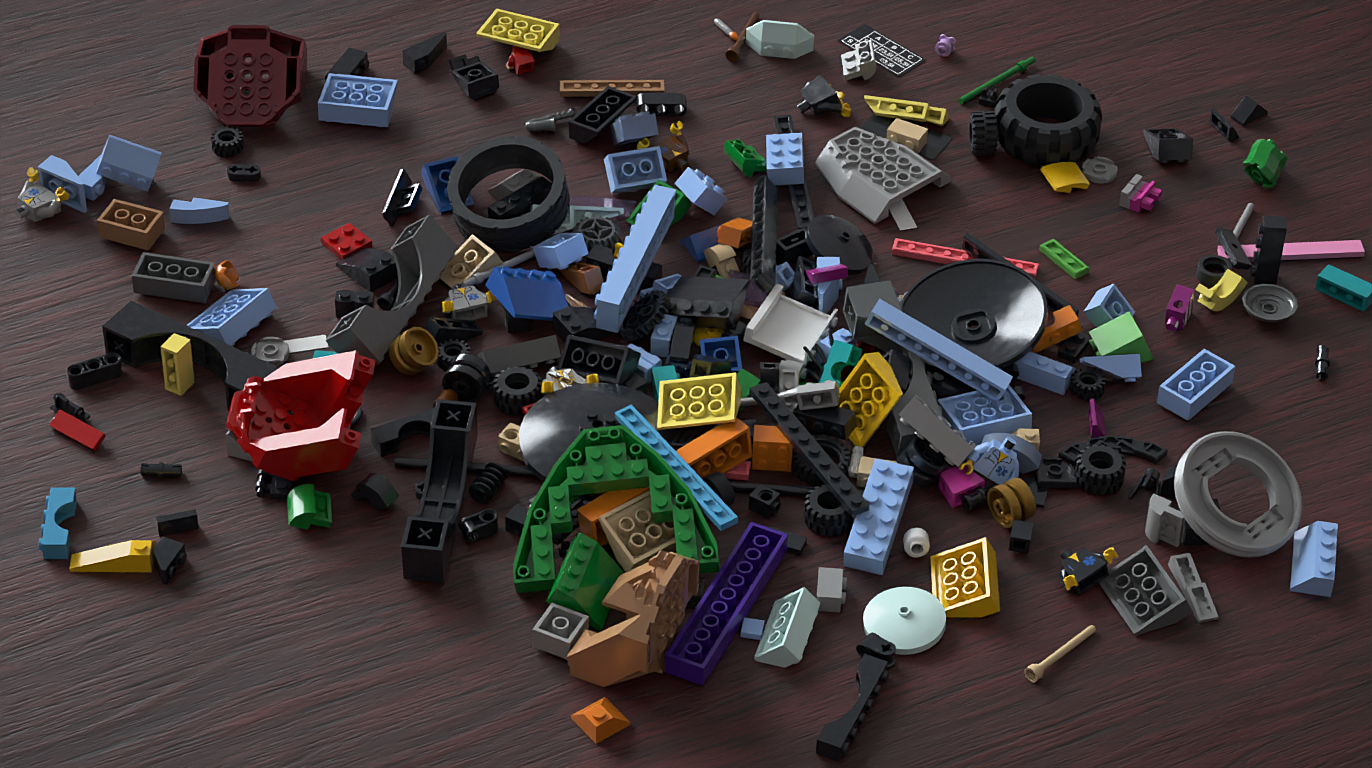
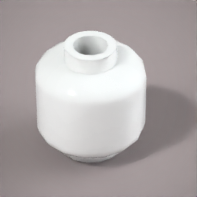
(916, 542)

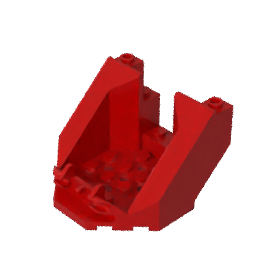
(322, 400)

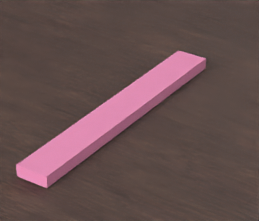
(1310, 250)

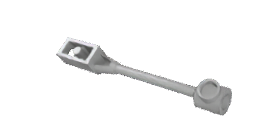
(807, 396)

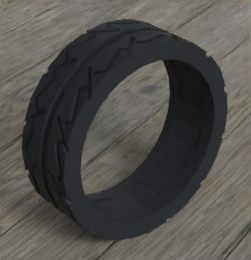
(500, 155)

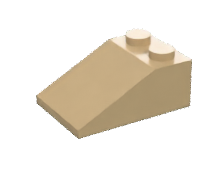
(469, 259)

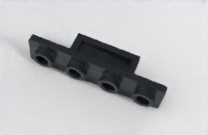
(402, 198)

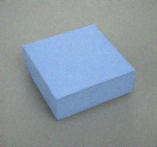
(752, 628)

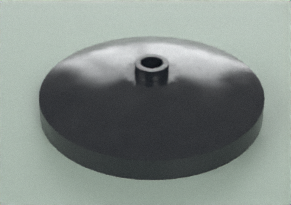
(839, 238)

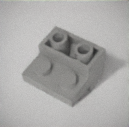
(859, 62)
(1164, 522)

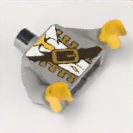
(559, 379)

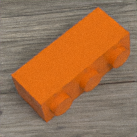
(735, 232)

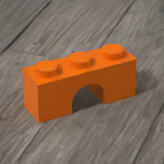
(1065, 326)

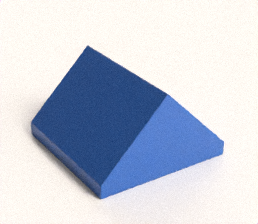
(700, 242)

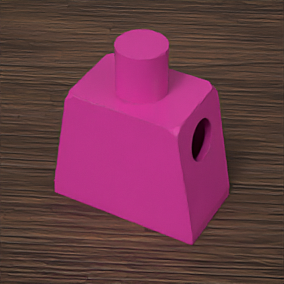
(956, 483)

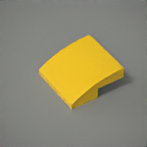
(1064, 176)

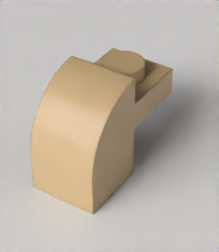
(722, 257)

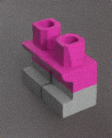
(1139, 194)

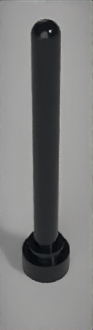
(386, 300)

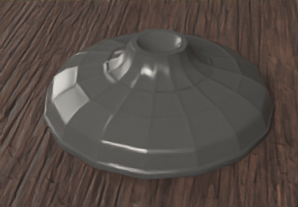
(1270, 303)

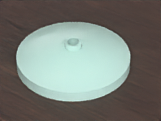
(906, 618)

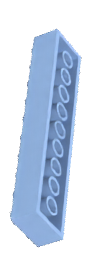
(634, 258)

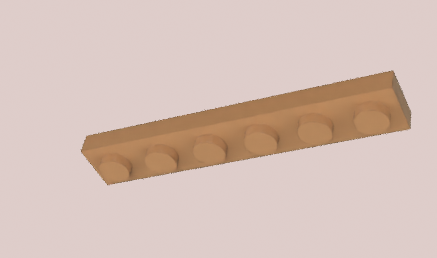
(588, 88)

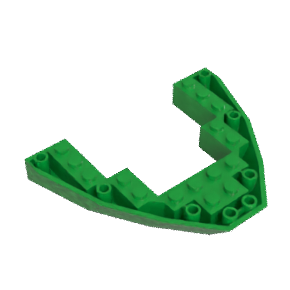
(607, 462)

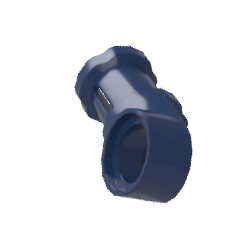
(680, 366)

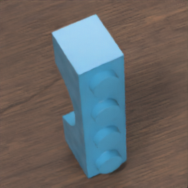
(56, 540)

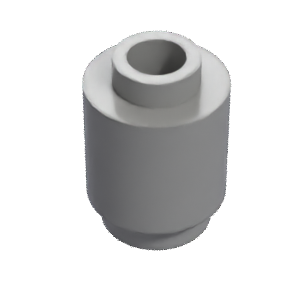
(789, 364)

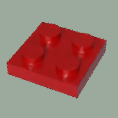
(346, 241)

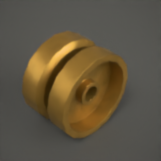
(413, 351)
(1011, 502)

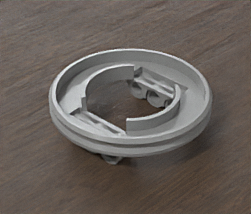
(1208, 458)

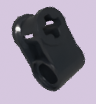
(480, 526)
(877, 647)

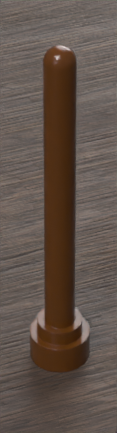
(733, 52)

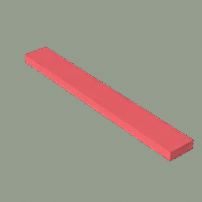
(947, 255)

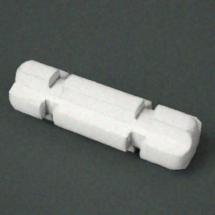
(855, 460)

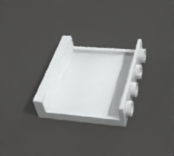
(787, 326)

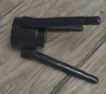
(821, 368)
(1149, 480)

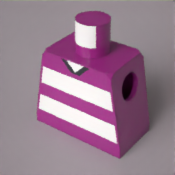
(1178, 316)

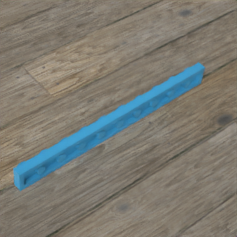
(705, 497)

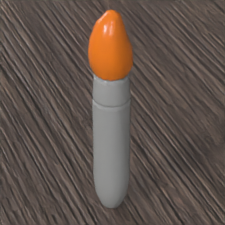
(733, 35)

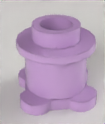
(945, 45)

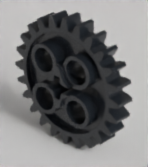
(645, 315)

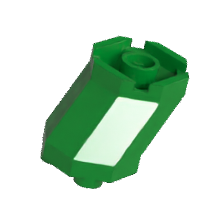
(1265, 163)

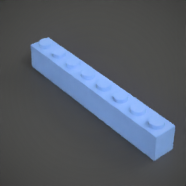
(938, 350)

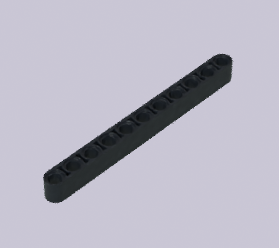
(764, 234)

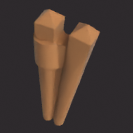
(574, 302)

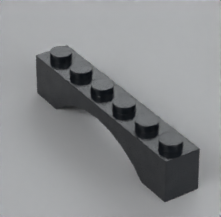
(837, 735)

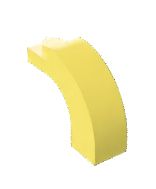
(1223, 292)

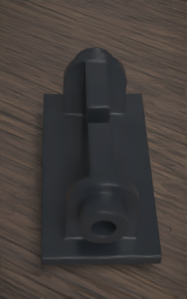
(70, 408)

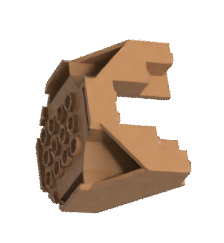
(655, 606)

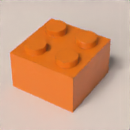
(771, 449)

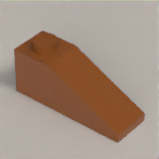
(584, 277)

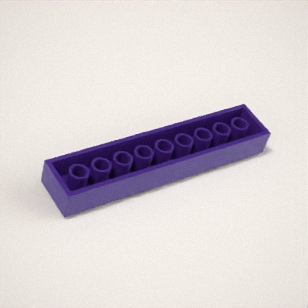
(726, 603)

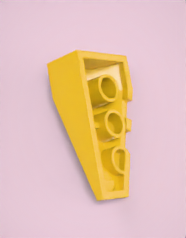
(120, 557)

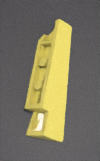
(907, 110)

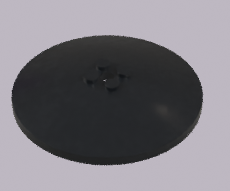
(984, 293)
(563, 414)

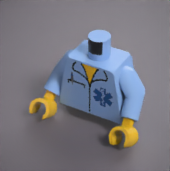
(994, 460)

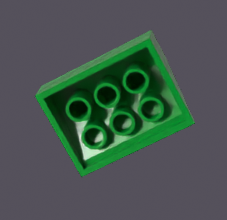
(585, 580)

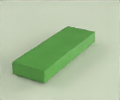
(1064, 259)

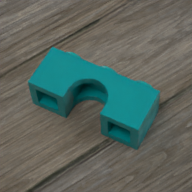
(840, 356)

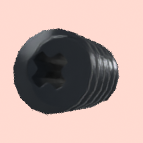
(488, 482)

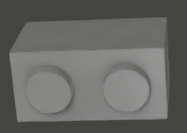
(830, 589)

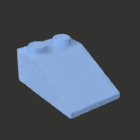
(57, 173)
(827, 291)

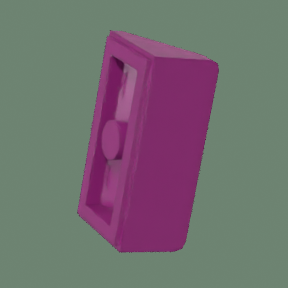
(827, 273)
(1096, 420)

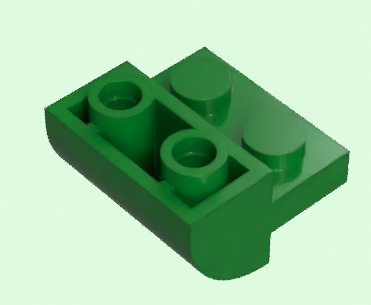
(744, 157)
(308, 507)

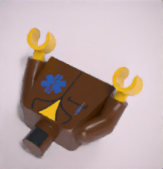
(673, 150)

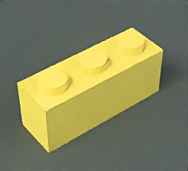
(177, 364)

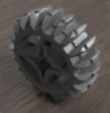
(599, 232)

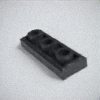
(1233, 248)

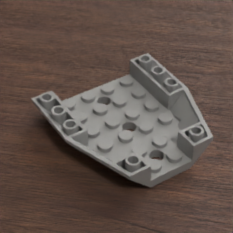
(874, 171)

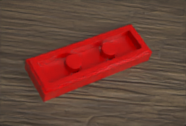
(77, 430)

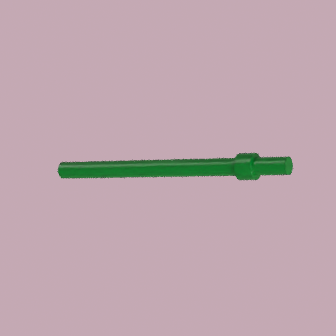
(1019, 67)

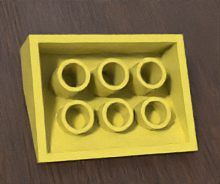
(520, 31)
(698, 401)

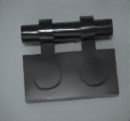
(278, 489)

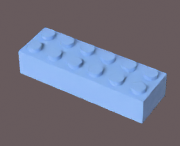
(876, 529)

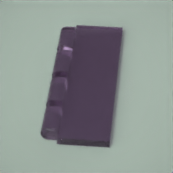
(628, 205)

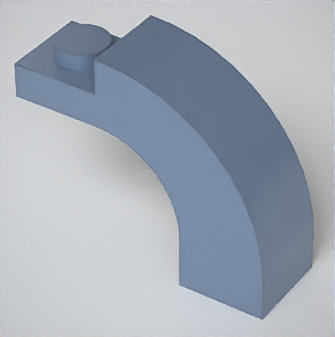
(1027, 454)

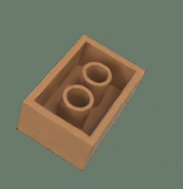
(131, 224)

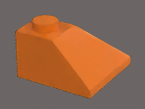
(600, 720)

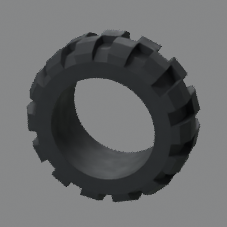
(1054, 99)

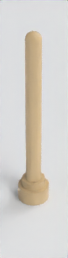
(1035, 671)

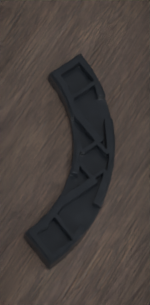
(1124, 444)

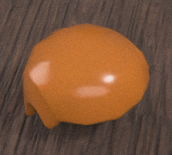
(226, 275)

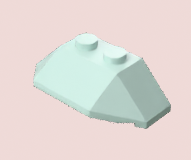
(779, 39)

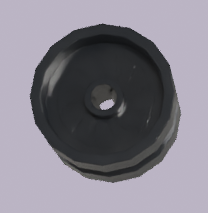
(467, 377)
(925, 461)

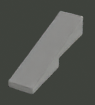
(1192, 587)

